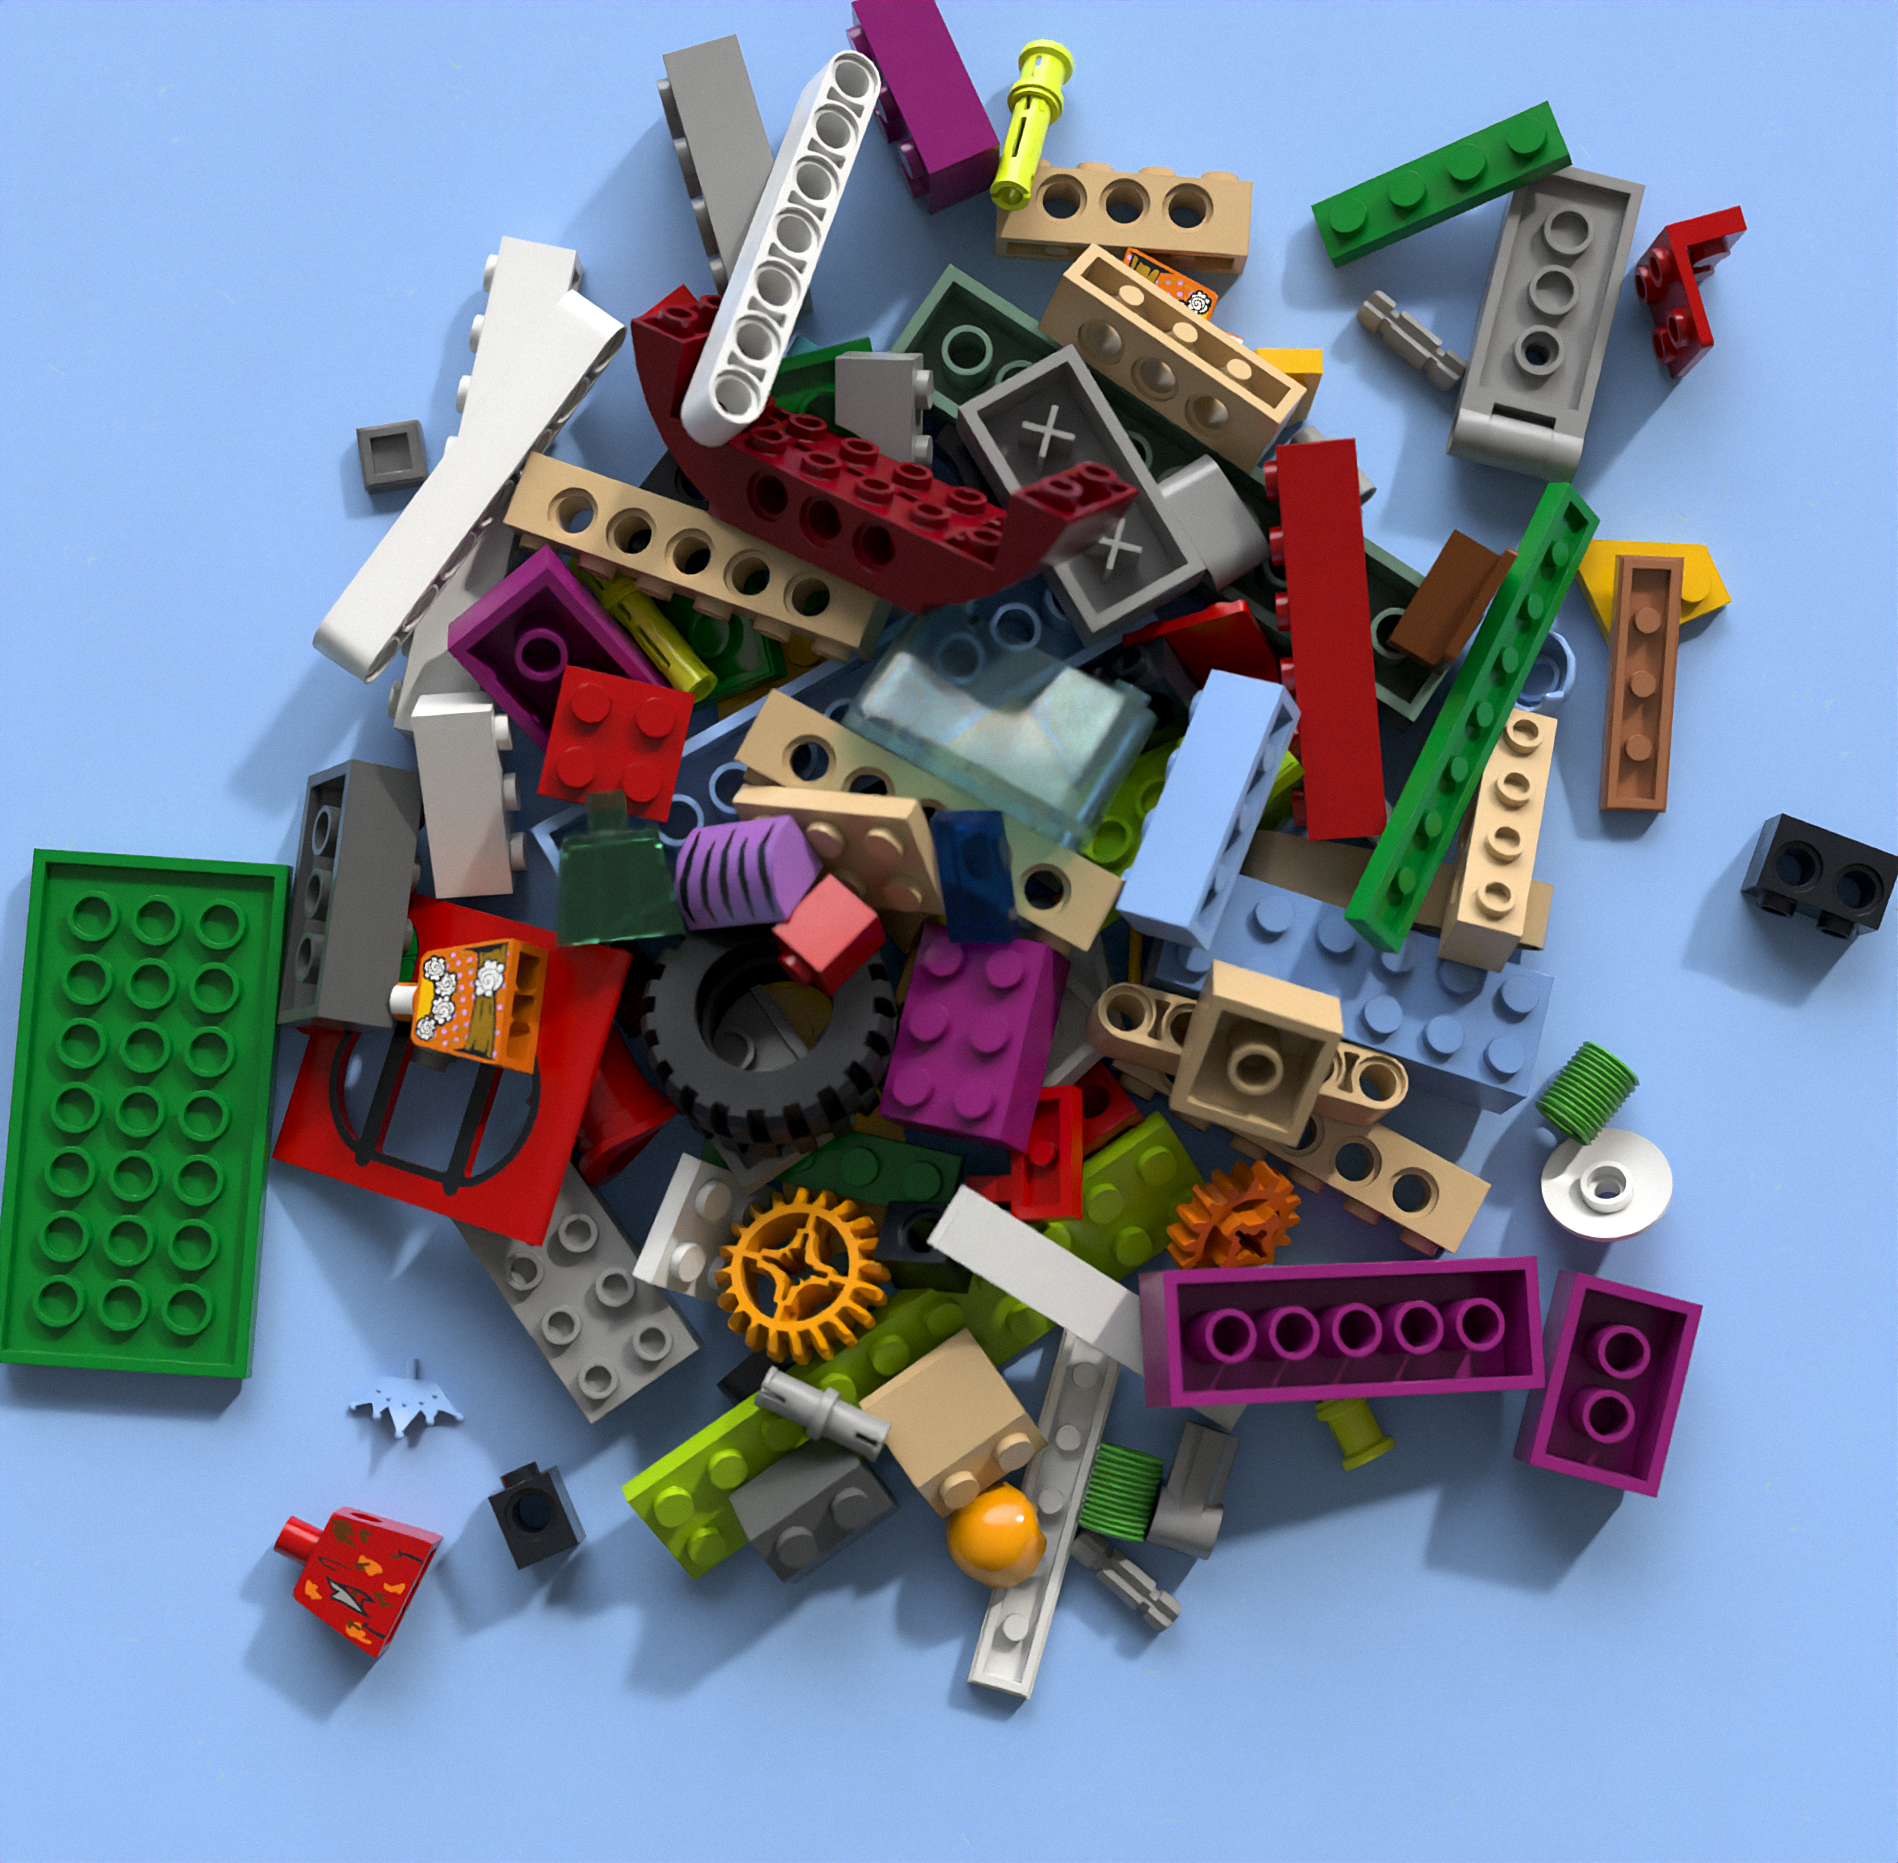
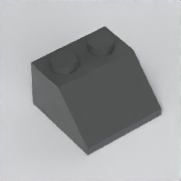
(811, 1506)

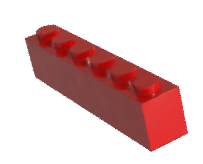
(1329, 638)

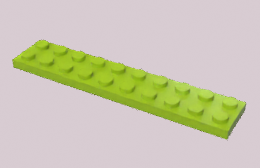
(1126, 1210)

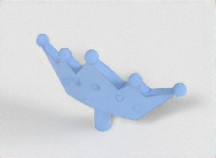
(406, 1399)

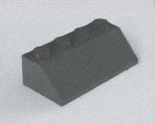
(351, 897)

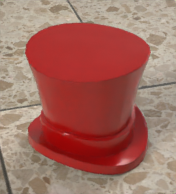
(619, 1114)

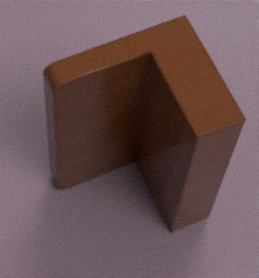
(1450, 602)

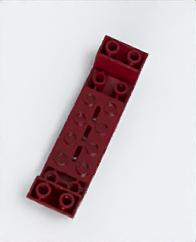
(857, 509)

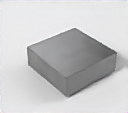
(392, 456)

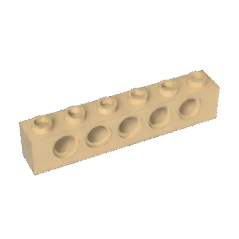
(556, 491)
(788, 725)
(1449, 1192)

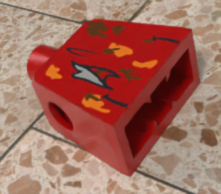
(359, 1572)

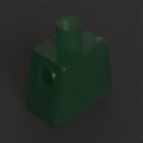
(613, 879)

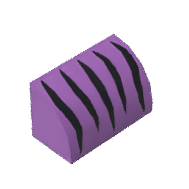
(744, 873)

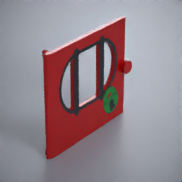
(523, 1187)

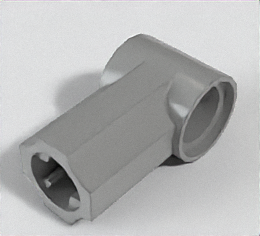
(1189, 1504)

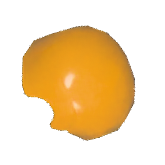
(996, 1537)

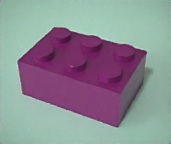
(926, 101)
(530, 630)
(975, 1039)
(1611, 1382)

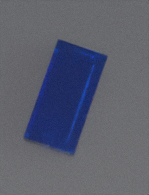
(975, 876)

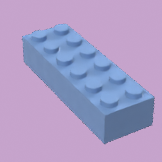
(1443, 1020)

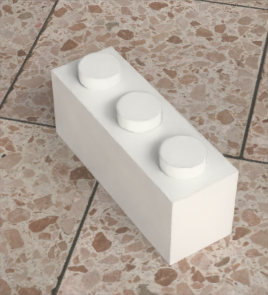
(468, 794)

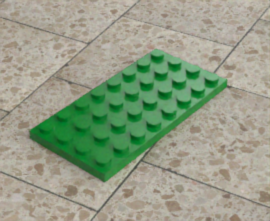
(142, 1113)

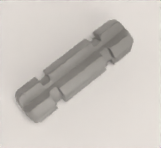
(1411, 340)
(1125, 1579)

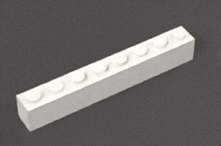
(523, 289)

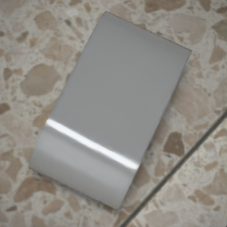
(1215, 522)

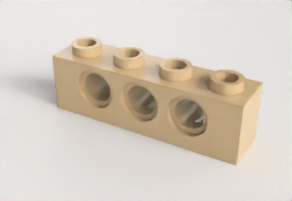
(1214, 245)
(1171, 358)
(1499, 847)

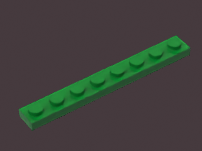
(1471, 720)

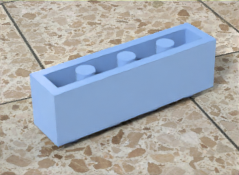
(1208, 809)

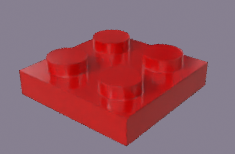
(616, 737)

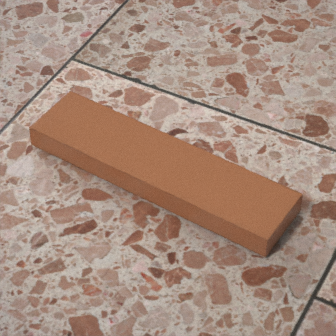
(1640, 683)

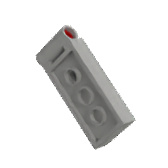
(1553, 295)

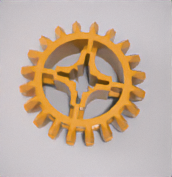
(755, 1255)

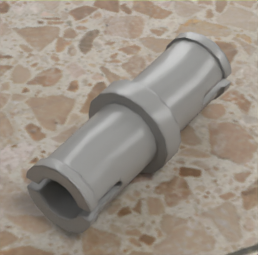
(823, 1413)

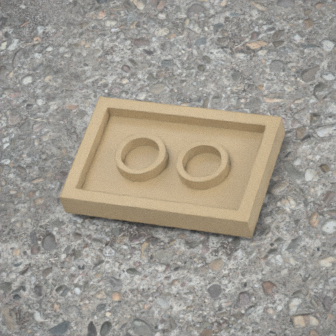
(865, 841)

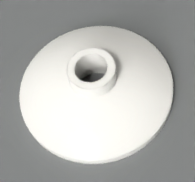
(1613, 1163)

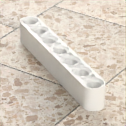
(794, 212)
(469, 487)

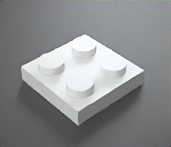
(692, 1227)

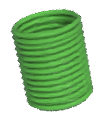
(1587, 1093)
(1121, 1492)

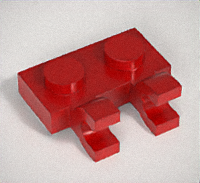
(1048, 1177)

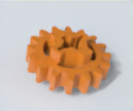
(1234, 1219)

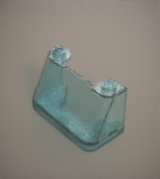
(1004, 722)

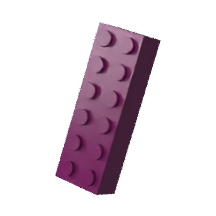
(1340, 1331)

